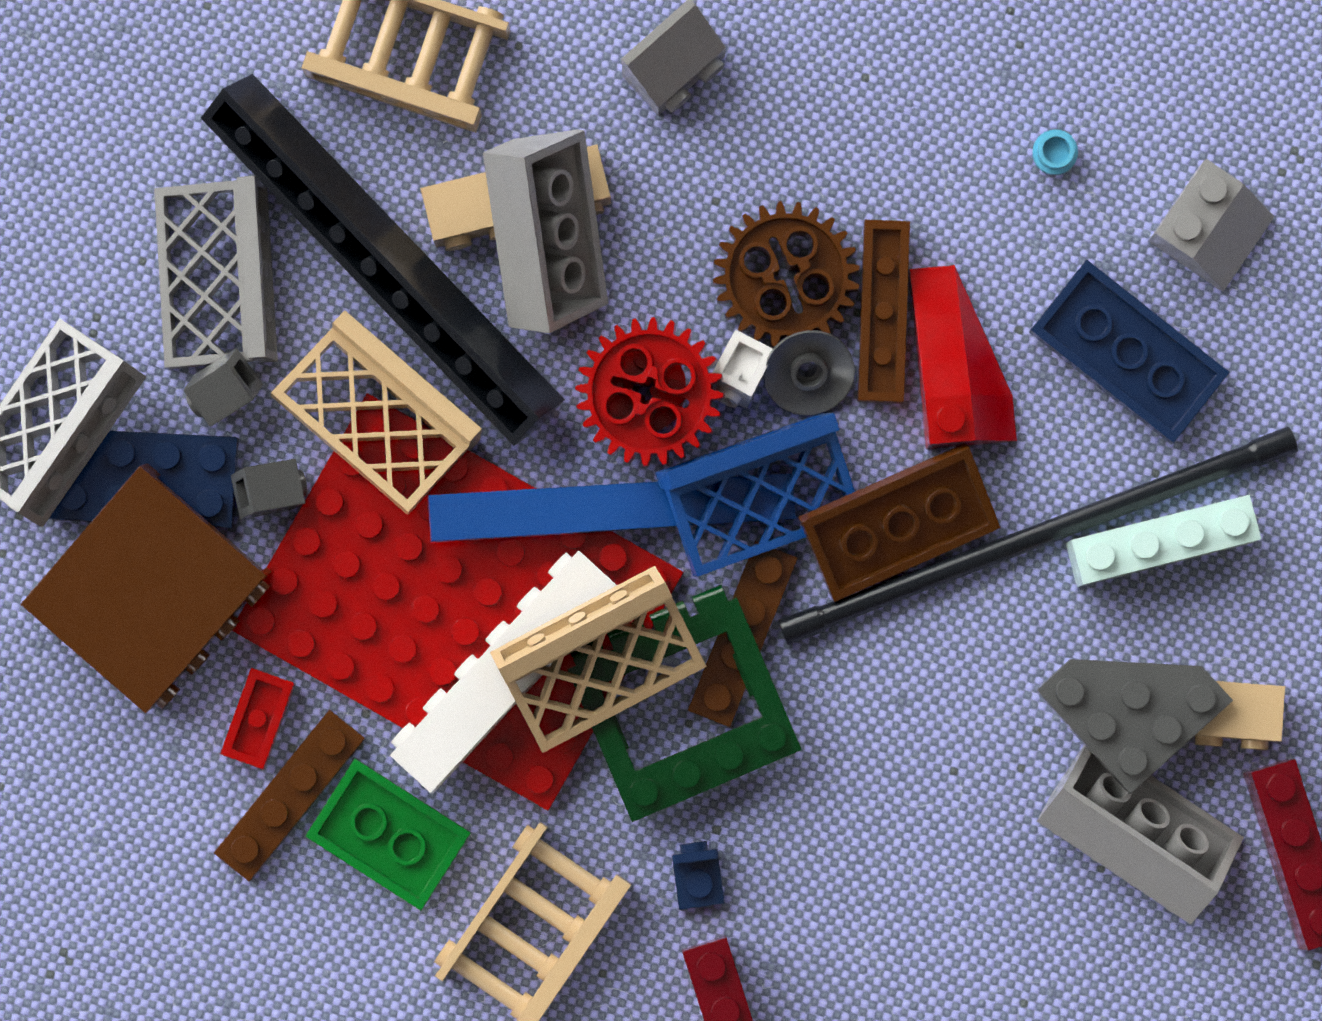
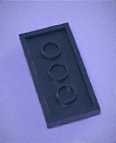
(1129, 352)
(190, 465)

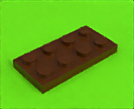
(899, 522)

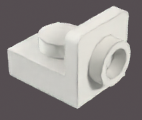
(742, 369)

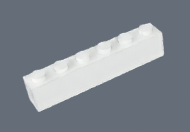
(481, 697)

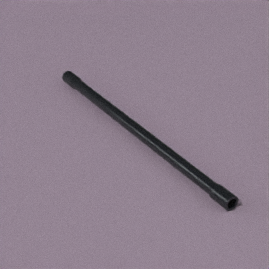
(1255, 453)

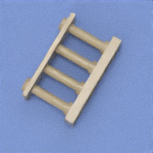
(415, 93)
(576, 931)

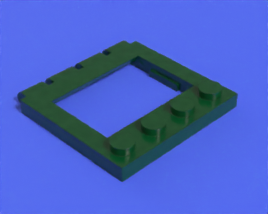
(714, 759)

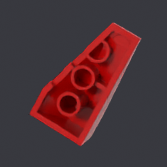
(958, 373)

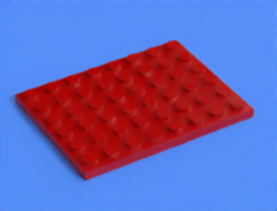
(394, 616)

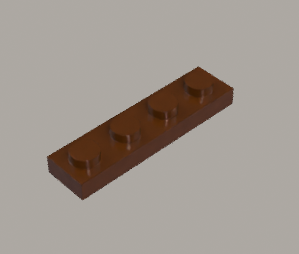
(883, 311)
(759, 597)
(289, 795)

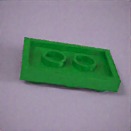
(388, 834)

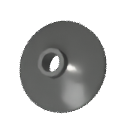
(810, 390)

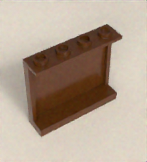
(146, 590)

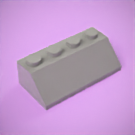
(546, 230)
(1143, 837)

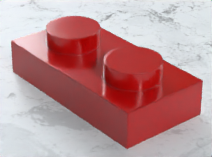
(257, 718)

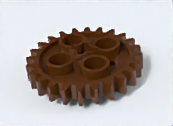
(824, 262)

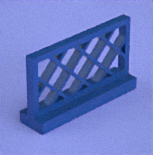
(737, 460)

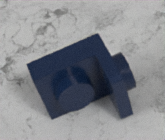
(697, 876)

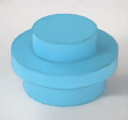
(1055, 152)

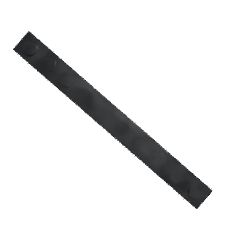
(382, 258)

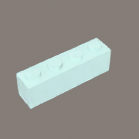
(1163, 541)

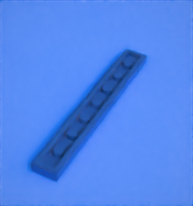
(587, 509)

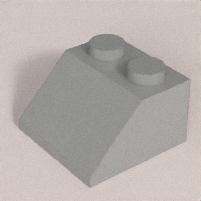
(674, 59)
(1212, 225)

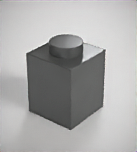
(222, 387)
(269, 488)

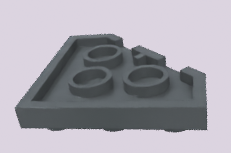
(1133, 711)

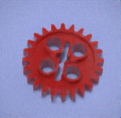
(637, 431)

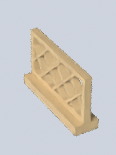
(404, 384)
(587, 624)

